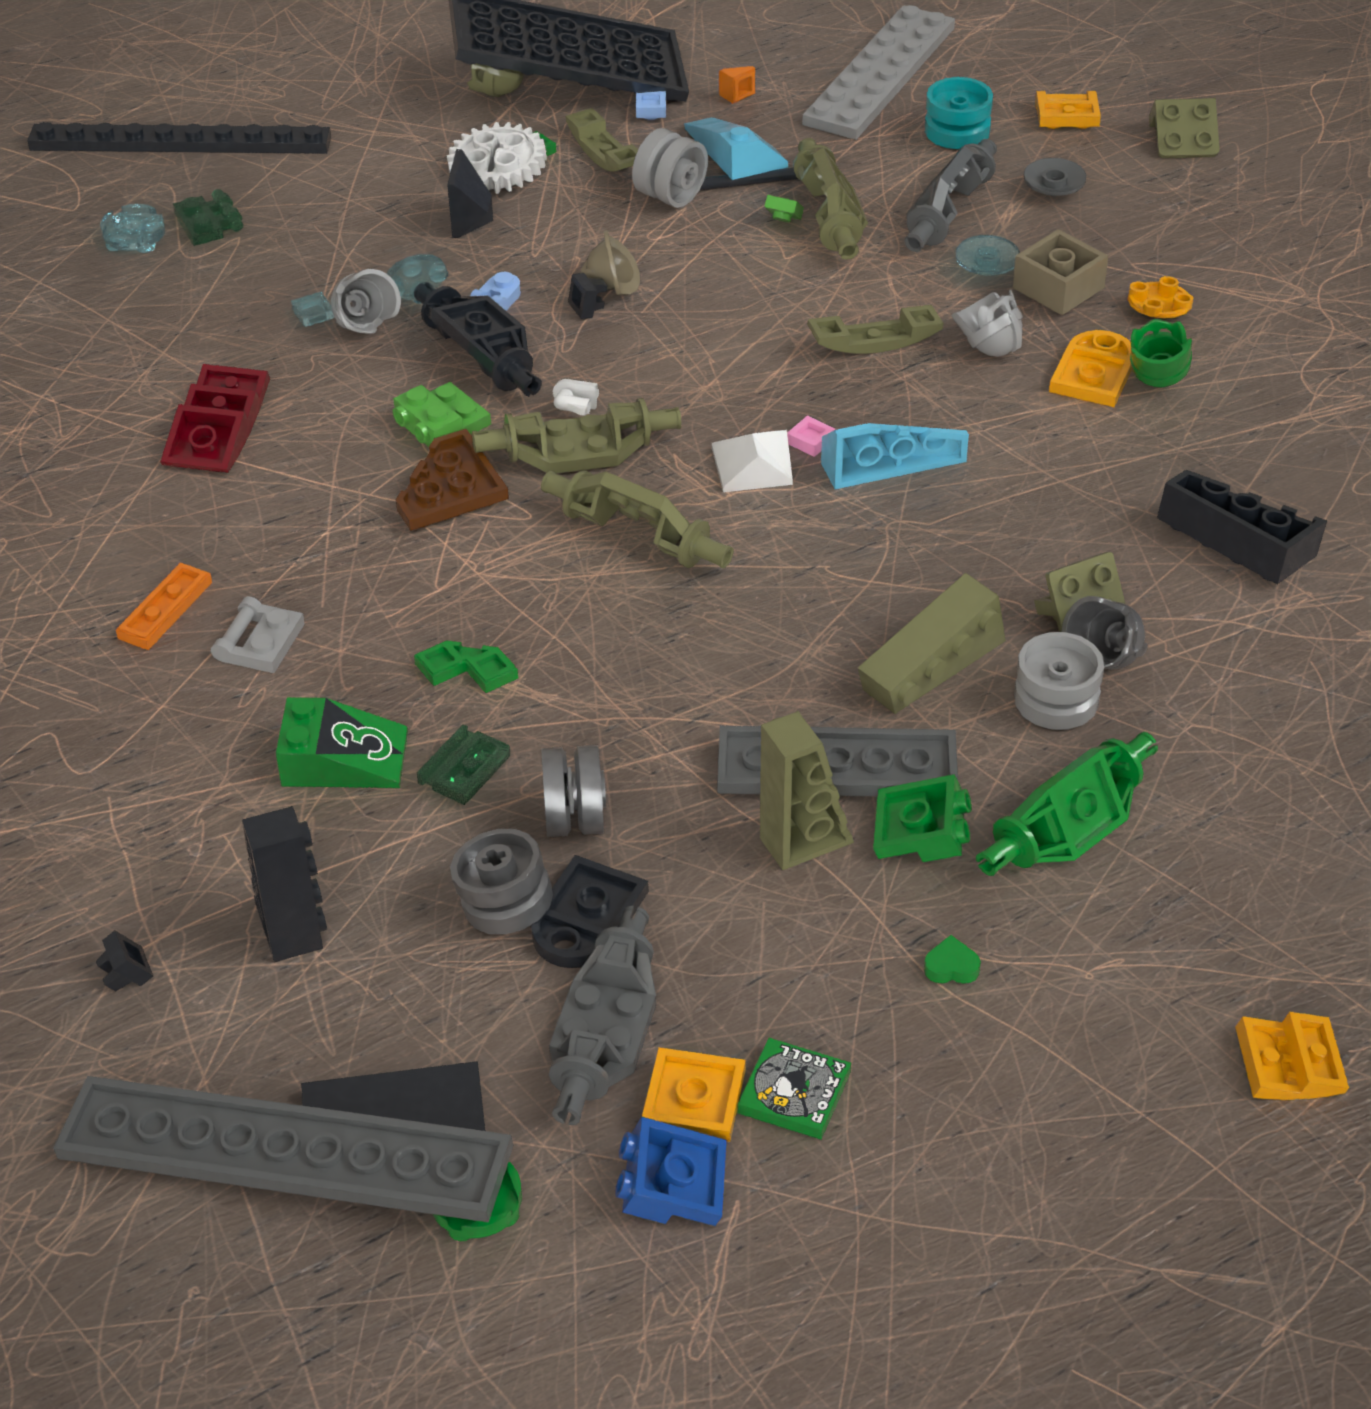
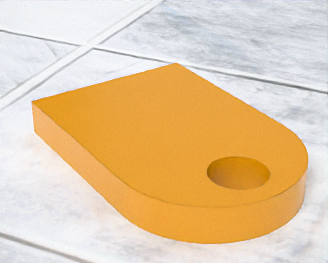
(1091, 370)

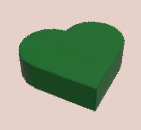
(952, 961)

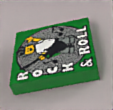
(794, 1088)

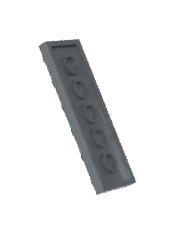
(858, 757)

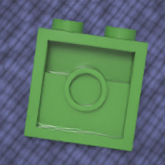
(438, 412)

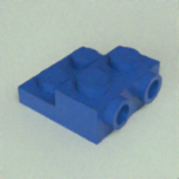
(671, 1173)

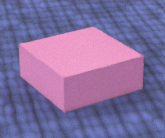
(808, 435)

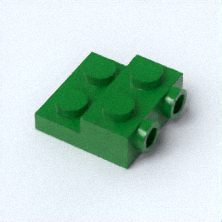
(922, 819)

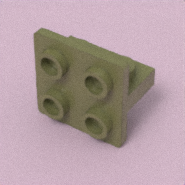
(1078, 580)

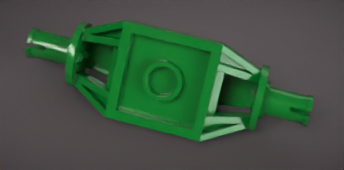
(1071, 807)

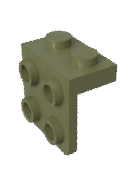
(1185, 127)

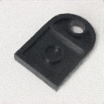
(584, 904)

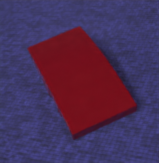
(215, 418)

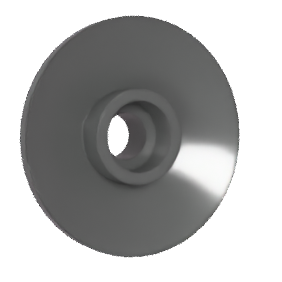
(1055, 176)

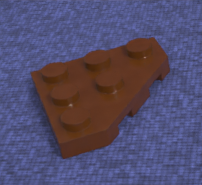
(449, 483)

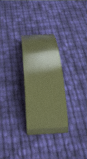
(602, 148)
(876, 337)

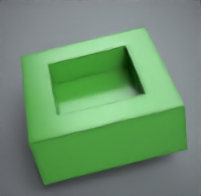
(783, 208)

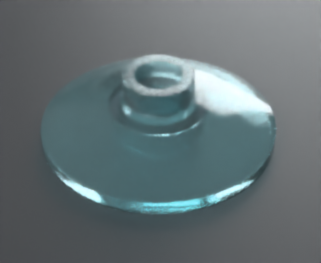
(987, 255)

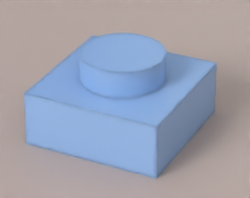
(651, 105)

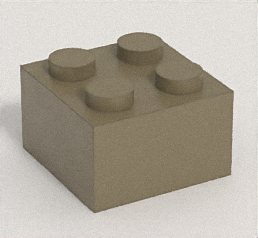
(1060, 271)

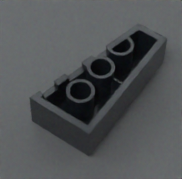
(283, 882)

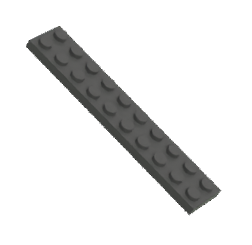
(286, 1148)

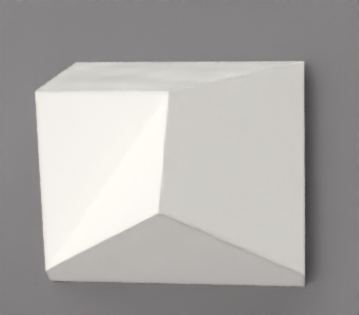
(753, 461)

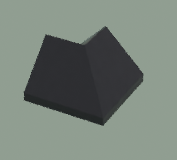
(468, 197)

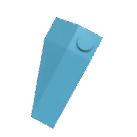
(735, 148)
(888, 451)

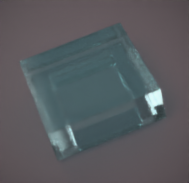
(312, 309)

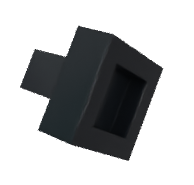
(584, 296)
(123, 961)

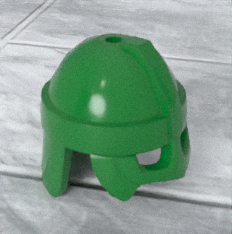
(1161, 356)

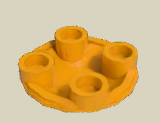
(1160, 298)

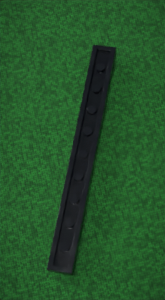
(179, 138)

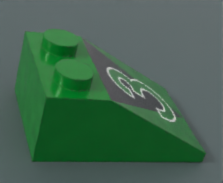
(338, 746)

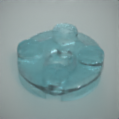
(132, 229)

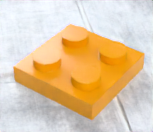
(695, 1091)

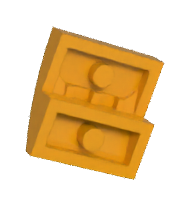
(1291, 1057)

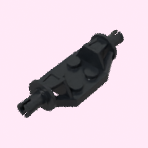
(484, 332)

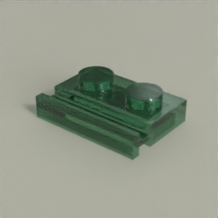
(463, 764)

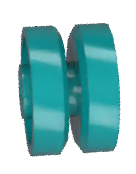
(958, 112)

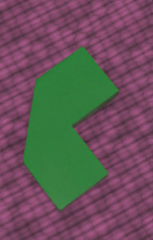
(449, 659)

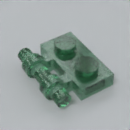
(201, 219)

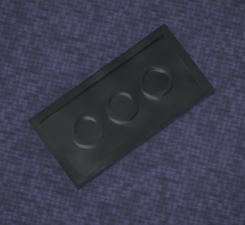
(427, 1095)

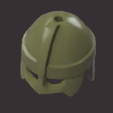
(494, 81)

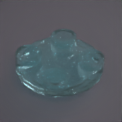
(416, 270)

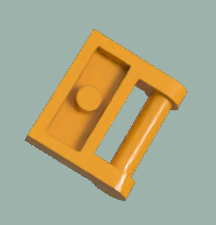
(1067, 110)

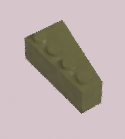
(935, 645)
(797, 794)

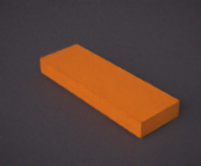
(164, 606)

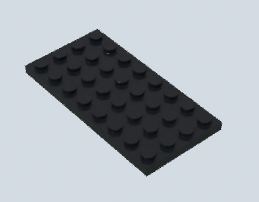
(568, 46)

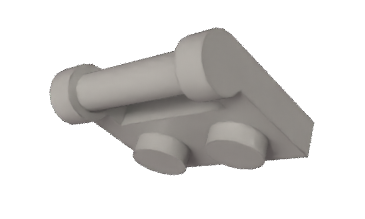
(268, 641)

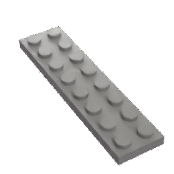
(878, 72)

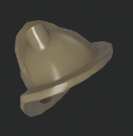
(614, 265)

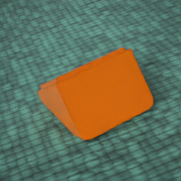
(736, 83)

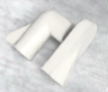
(575, 396)

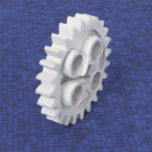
(502, 155)

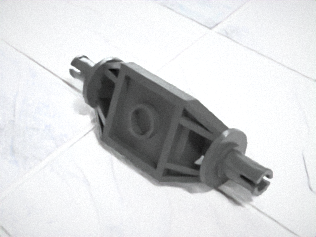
(934, 210)
(604, 1017)

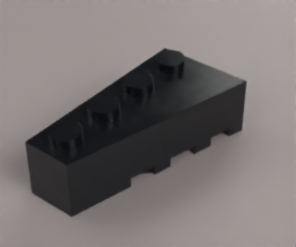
(1241, 526)

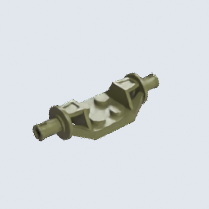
(841, 213)
(580, 441)
(609, 493)

